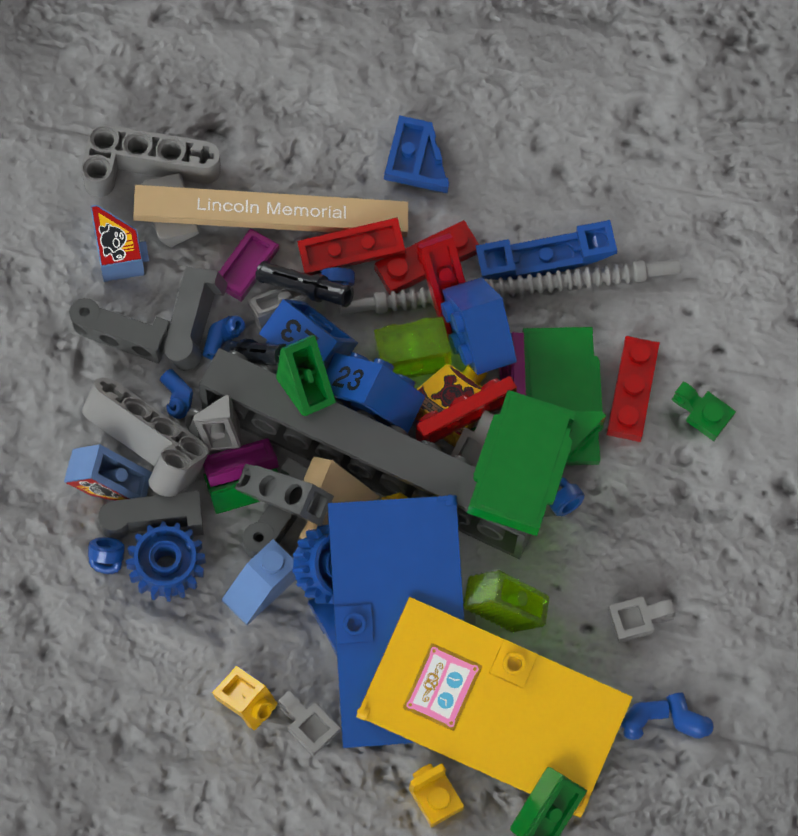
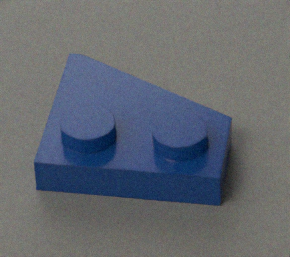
(416, 157)

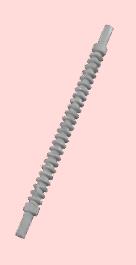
(638, 271)

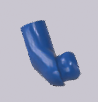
(222, 331)
(181, 394)
(640, 714)
(688, 721)

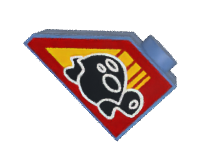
(118, 246)
(106, 474)

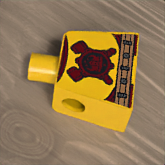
(444, 388)

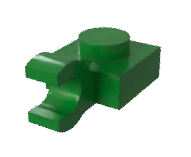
(707, 413)

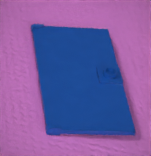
(377, 562)

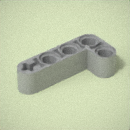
(150, 162)
(149, 433)

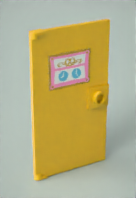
(491, 702)

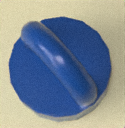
(340, 275)
(567, 498)
(106, 551)

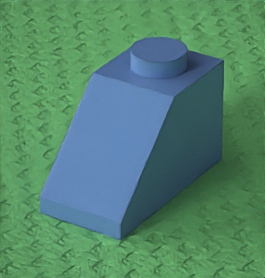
(260, 582)

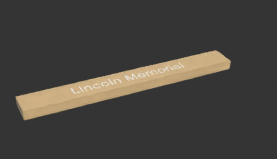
(262, 209)

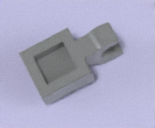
(472, 442)
(635, 619)
(310, 726)

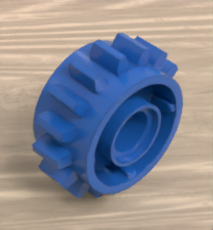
(313, 565)
(165, 580)

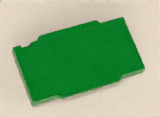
(566, 374)
(522, 462)

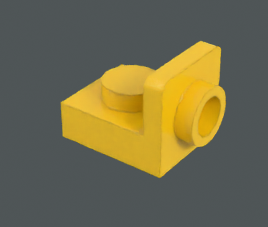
(246, 697)
(435, 794)

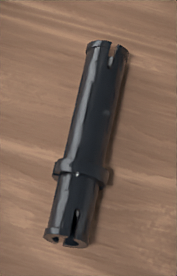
(316, 287)
(255, 352)

